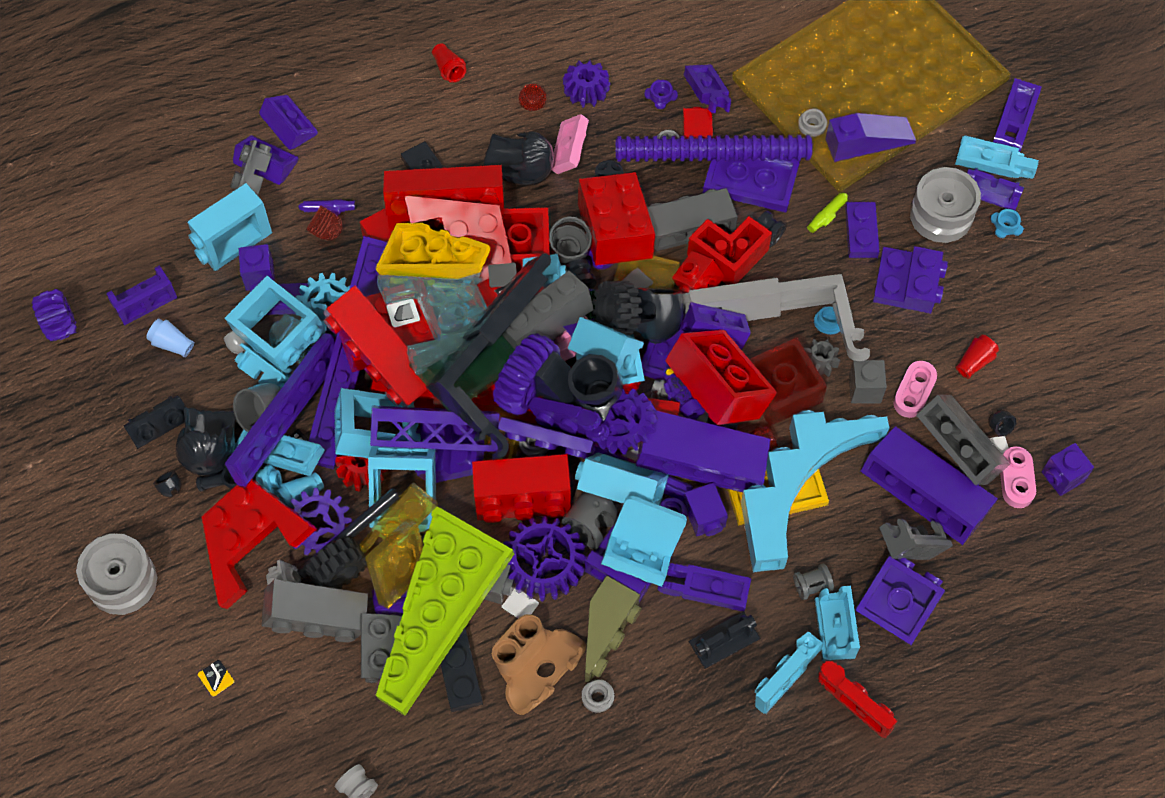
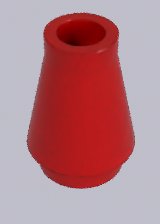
(450, 65)
(978, 355)

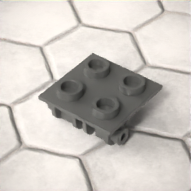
(376, 643)

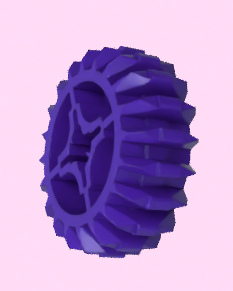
(517, 379)
(554, 564)

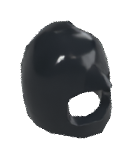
(660, 313)
(595, 383)

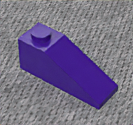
(866, 134)

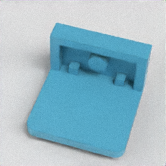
(644, 540)

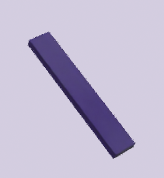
(281, 412)

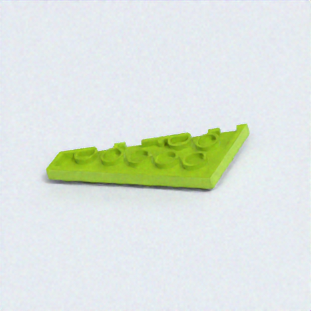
(443, 595)

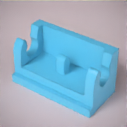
(599, 339)
(837, 624)

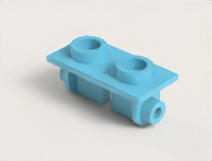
(253, 363)

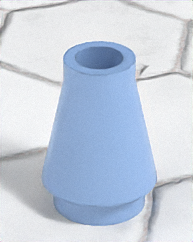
(168, 337)

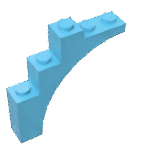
(787, 470)

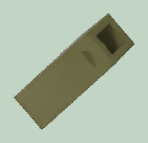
(608, 615)

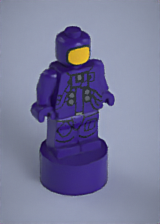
(676, 389)

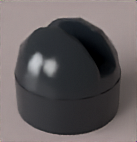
(1007, 419)
(167, 483)

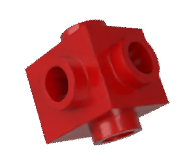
(697, 273)

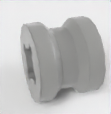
(356, 784)

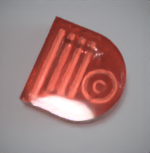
(325, 224)

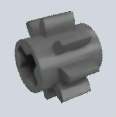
(823, 356)

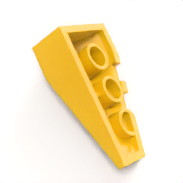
(430, 253)

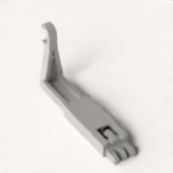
(769, 297)

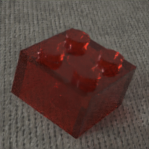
(793, 378)

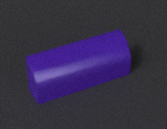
(704, 453)
(928, 484)

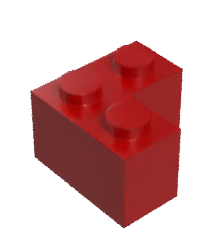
(732, 253)

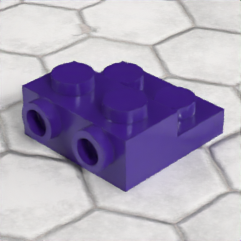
(910, 278)
(450, 463)
(901, 599)

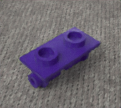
(997, 191)

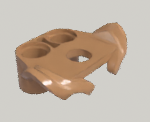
(524, 685)

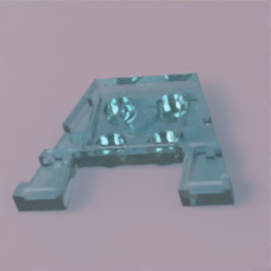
(448, 307)

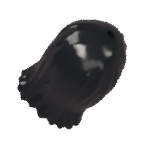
(522, 160)
(206, 440)

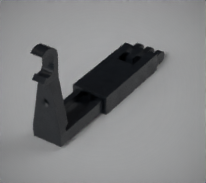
(484, 334)

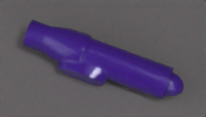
(335, 205)

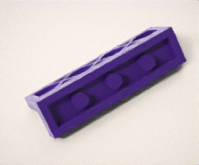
(427, 415)

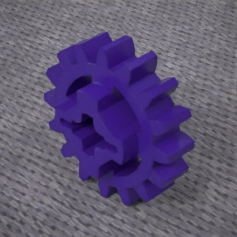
(629, 422)
(322, 507)

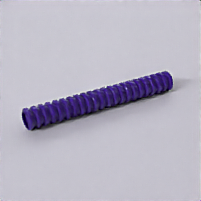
(716, 148)

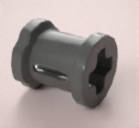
(813, 581)

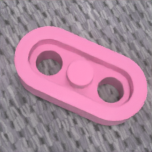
(915, 391)
(1018, 475)

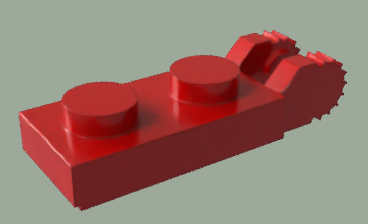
(856, 699)

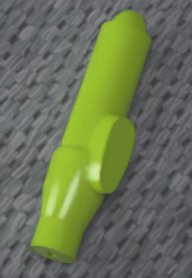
(825, 216)

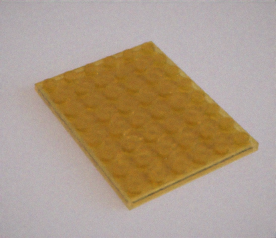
(874, 61)

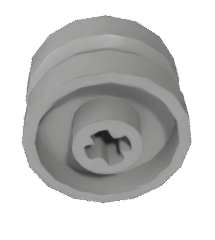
(945, 204)
(117, 574)

